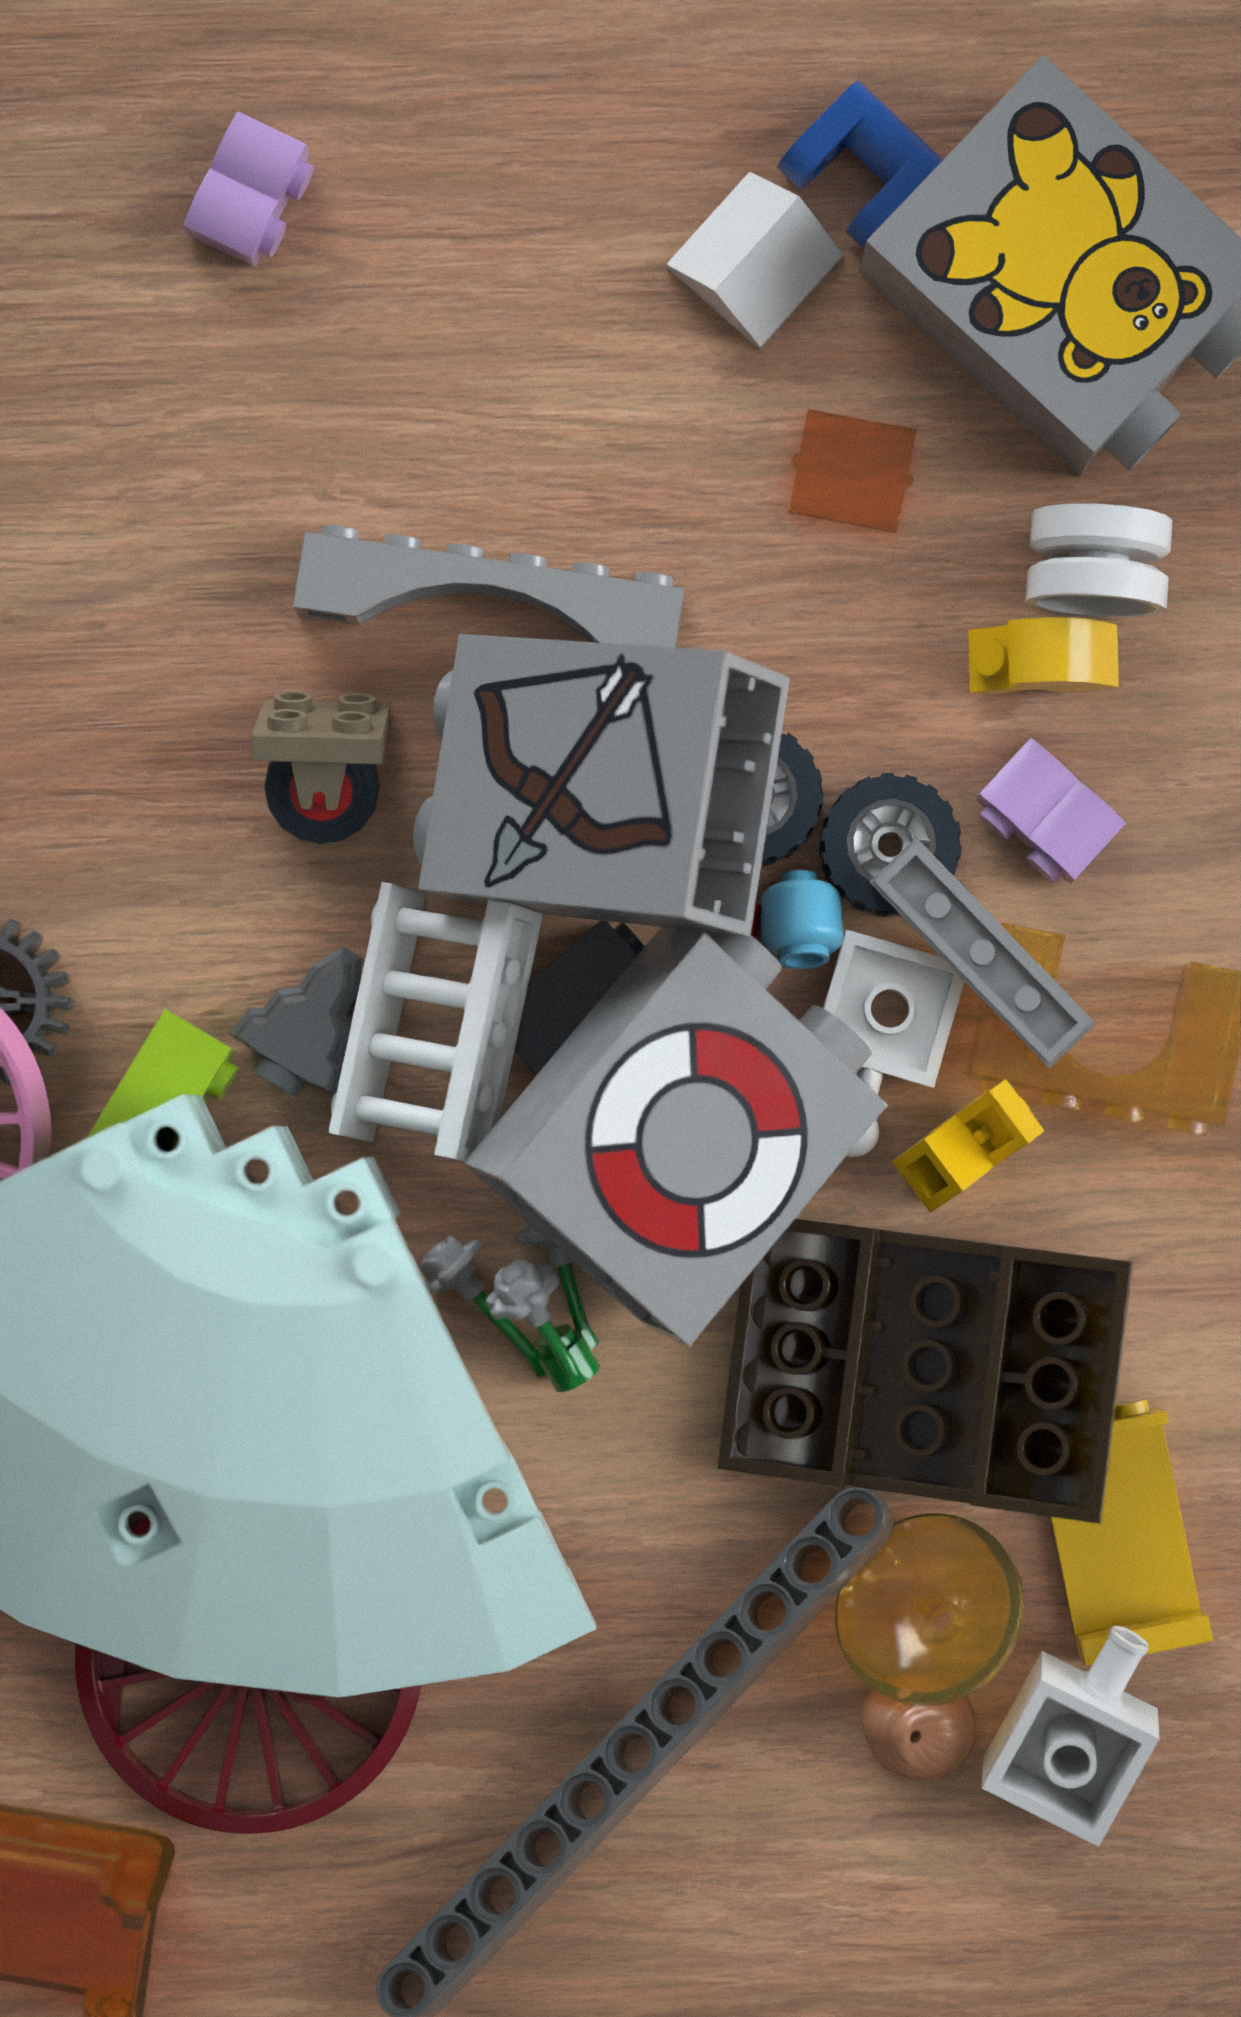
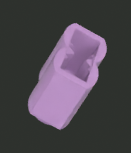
(248, 189)
(1048, 812)

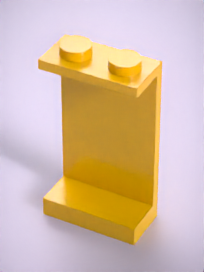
(1137, 1561)

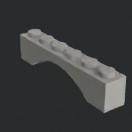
(361, 579)

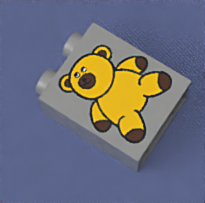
(1064, 271)

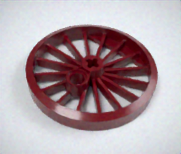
(100, 1692)

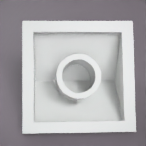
(757, 257)

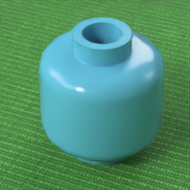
(801, 920)

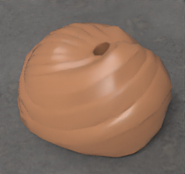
(918, 1739)

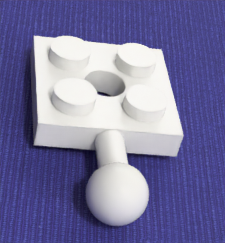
(918, 1044)

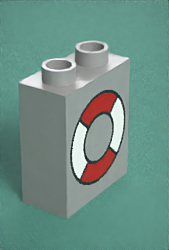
(681, 1127)

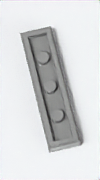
(982, 953)

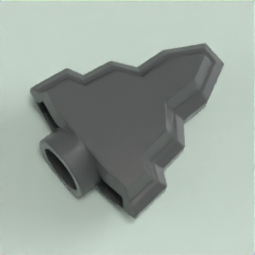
(305, 1027)

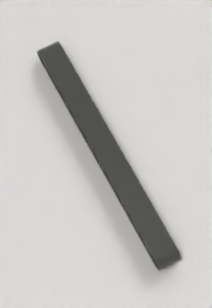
(606, 1764)

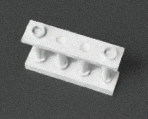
(487, 1033)

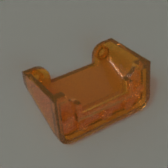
(82, 1907)

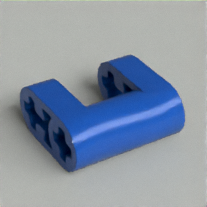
(877, 140)

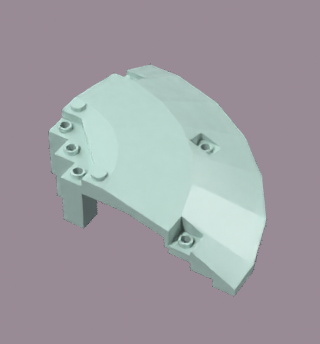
(271, 1410)

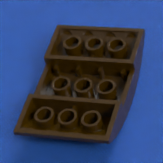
(929, 1368)

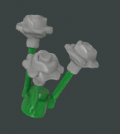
(523, 1293)

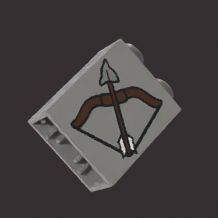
(603, 781)

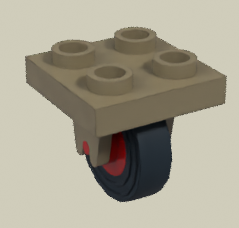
(321, 761)

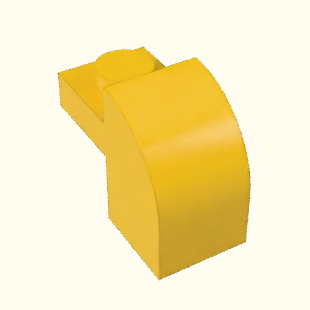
(1044, 655)
(968, 1145)

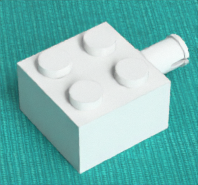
(1075, 1740)

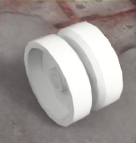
(1098, 560)

